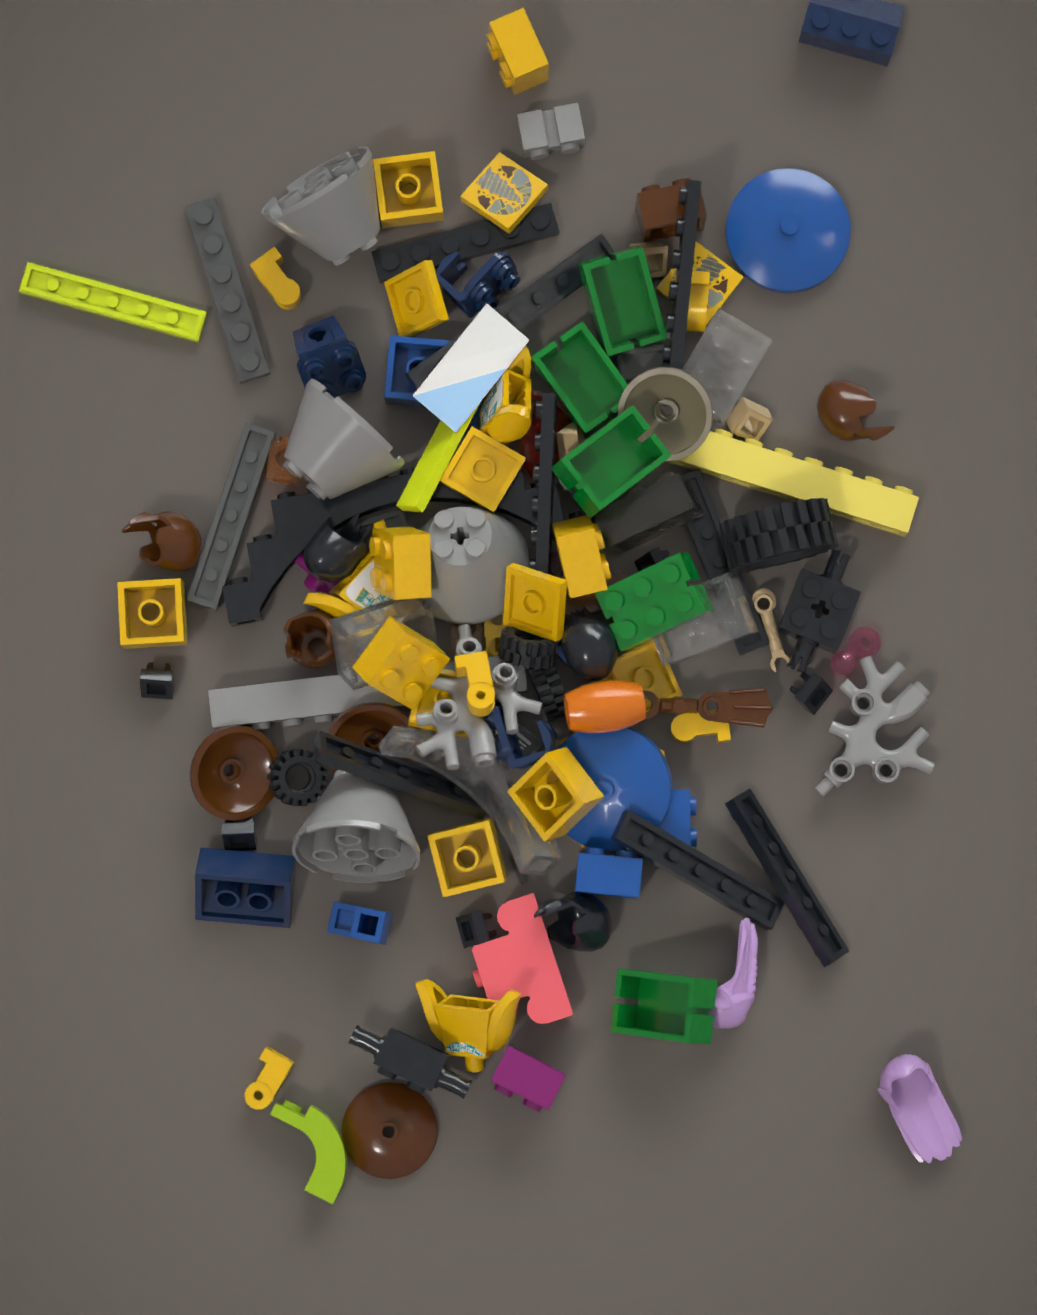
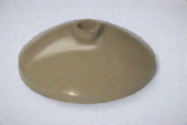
(692, 412)

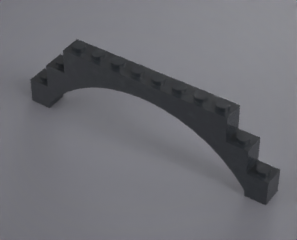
(302, 515)

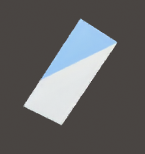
(471, 368)

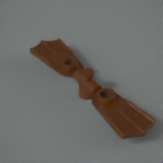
(737, 707)

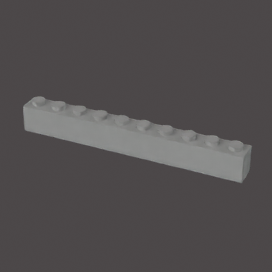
(304, 699)

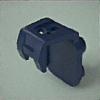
(494, 276)
(329, 357)
(508, 745)

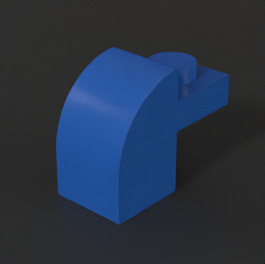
(360, 923)

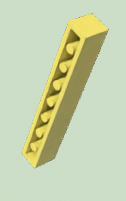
(795, 479)

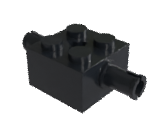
(837, 603)
(411, 1060)

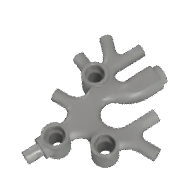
(460, 719)
(861, 737)

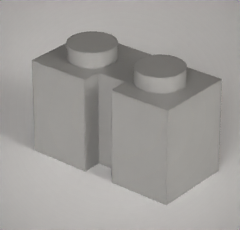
(551, 131)

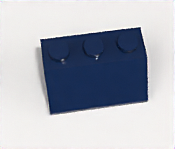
(853, 28)
(244, 887)

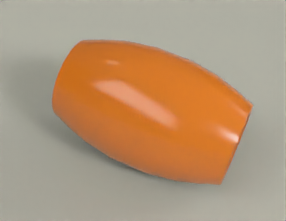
(604, 706)

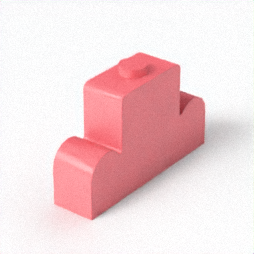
(522, 962)

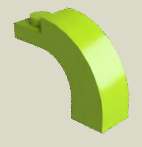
(329, 1147)

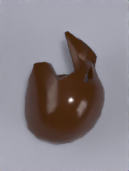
(842, 408)
(174, 540)
(310, 639)

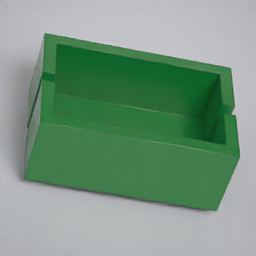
(622, 300)
(581, 378)
(610, 461)
(654, 601)
(667, 1007)

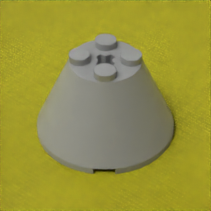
(331, 207)
(335, 446)
(470, 563)
(357, 833)

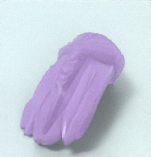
(737, 994)
(919, 1108)

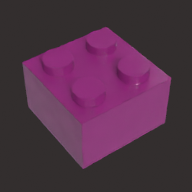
(528, 1078)

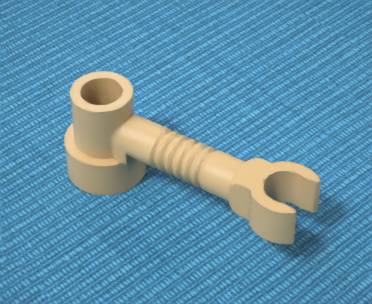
(769, 624)

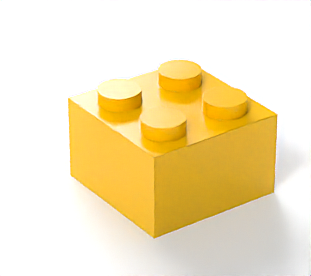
(518, 52)
(408, 189)
(579, 556)
(401, 562)
(152, 613)
(401, 663)
(555, 794)
(467, 857)

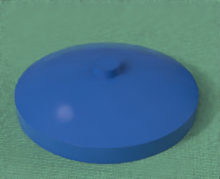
(787, 230)
(628, 774)

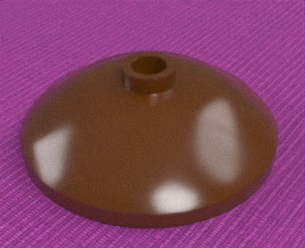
(368, 719)
(245, 787)
(408, 1115)

